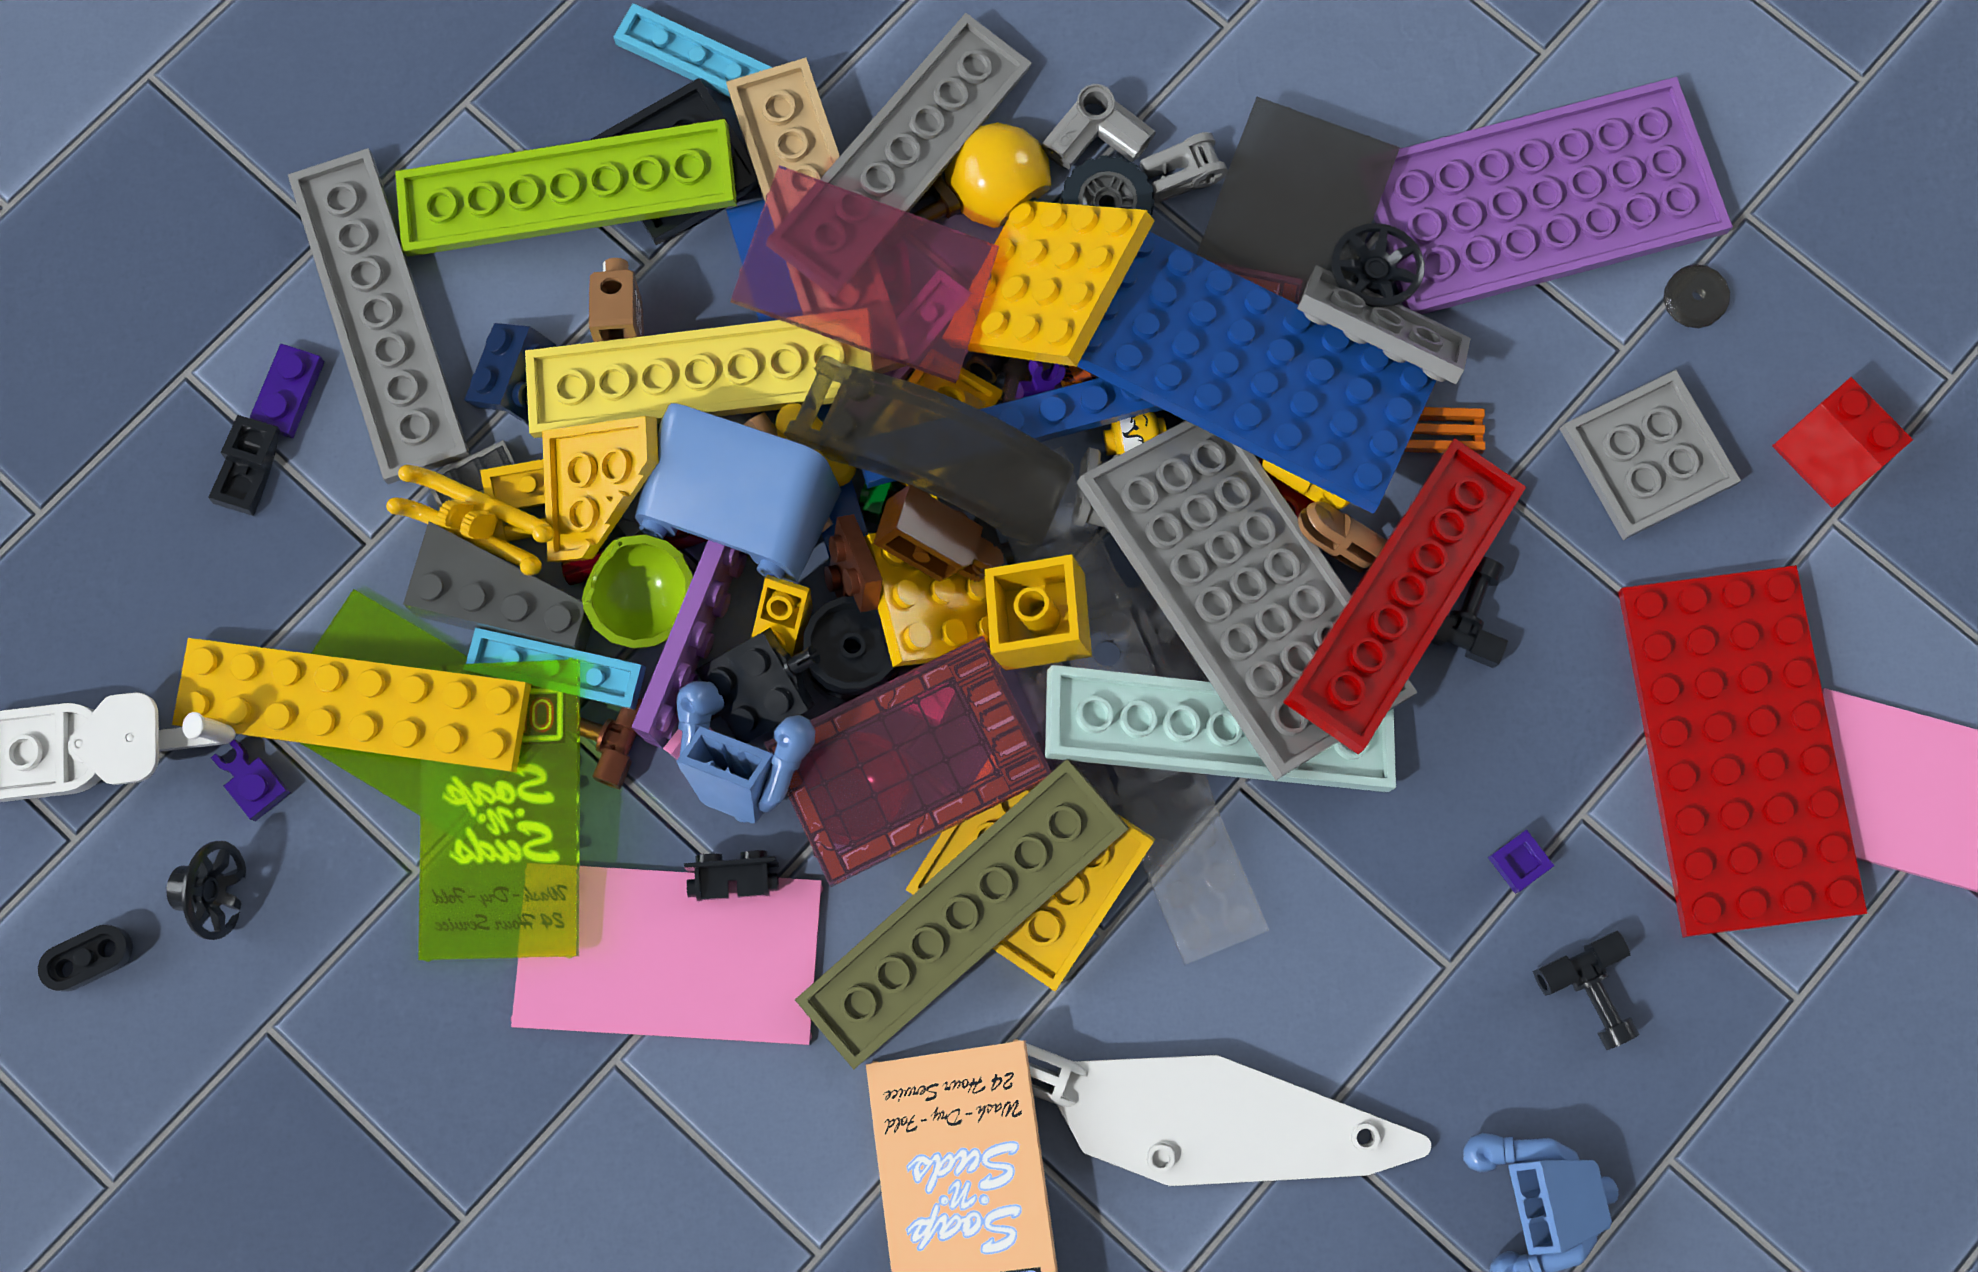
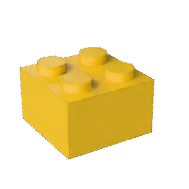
(1038, 612)

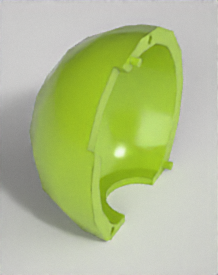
(636, 590)

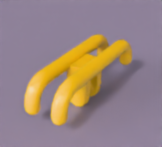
(472, 516)

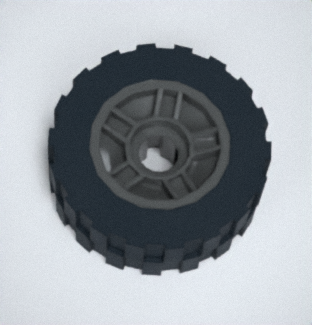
(1106, 181)

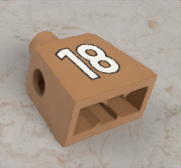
(615, 302)

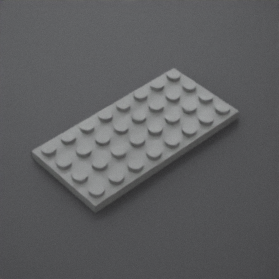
(1227, 575)

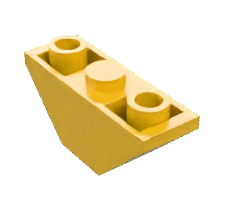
(785, 610)

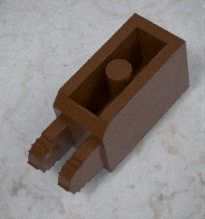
(934, 537)

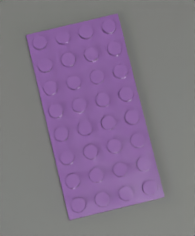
(1551, 195)

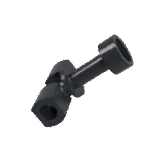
(1465, 628)
(1586, 973)

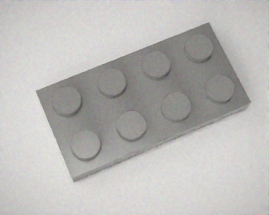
(1395, 329)

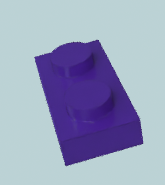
(287, 389)

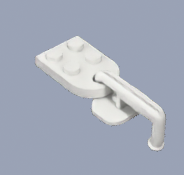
(74, 747)

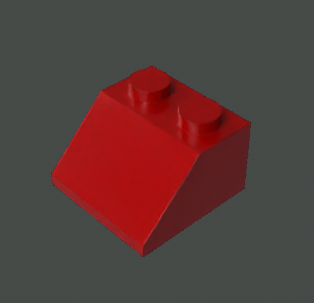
(1842, 442)

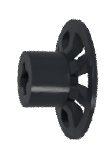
(1376, 268)
(203, 889)

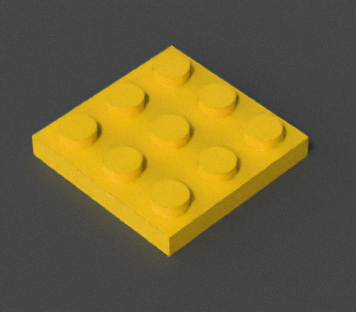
(926, 615)

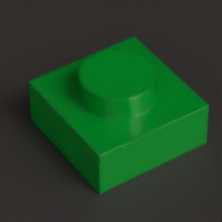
(874, 501)

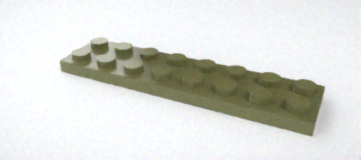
(961, 913)

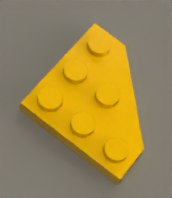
(592, 480)

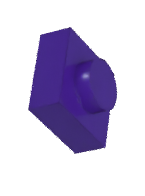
(1521, 861)

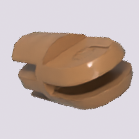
(1340, 535)

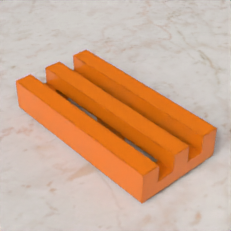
(1472, 415)

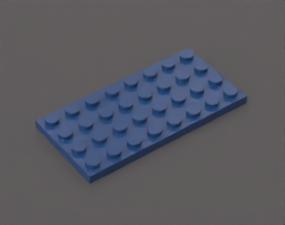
(1258, 372)

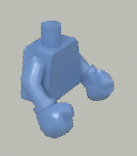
(728, 771)
(1557, 1199)

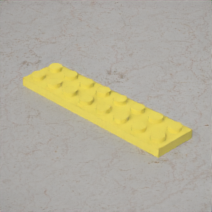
(705, 369)

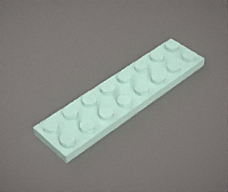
(1185, 729)

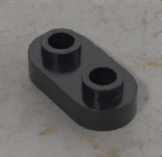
(87, 957)

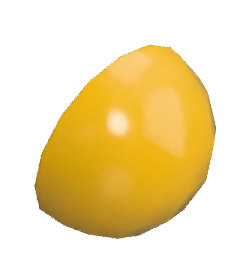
(997, 172)

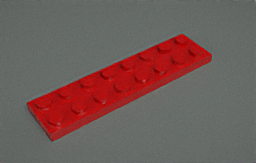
(1404, 597)

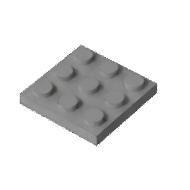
(1649, 454)

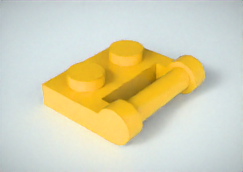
(517, 486)

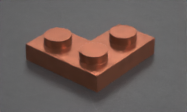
(852, 565)

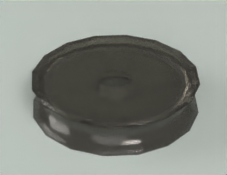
(1687, 309)

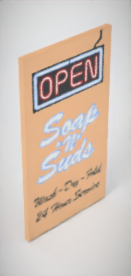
(961, 1162)

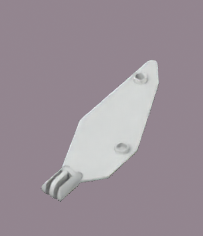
(1215, 1121)

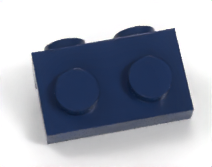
(501, 371)

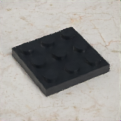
(684, 107)

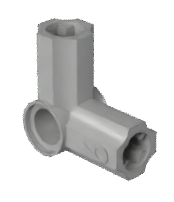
(1114, 126)

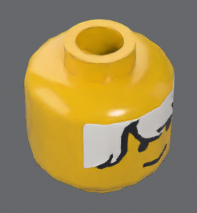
(1132, 432)

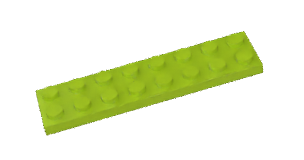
(565, 188)

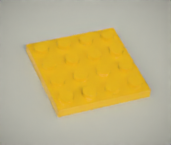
(1055, 279)
(1062, 926)

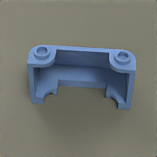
(738, 490)

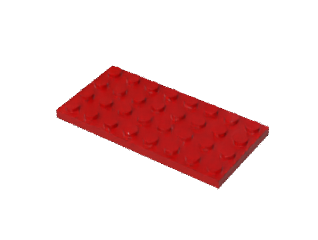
(1741, 752)

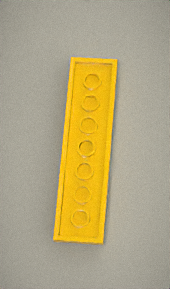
(355, 704)

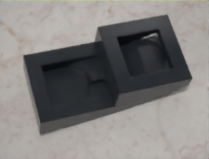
(247, 465)

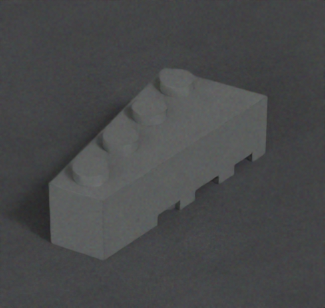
(476, 589)

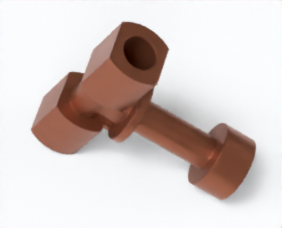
(614, 742)

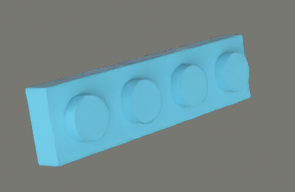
(683, 50)
(601, 677)

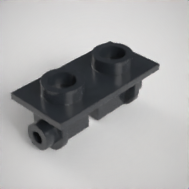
(714, 875)

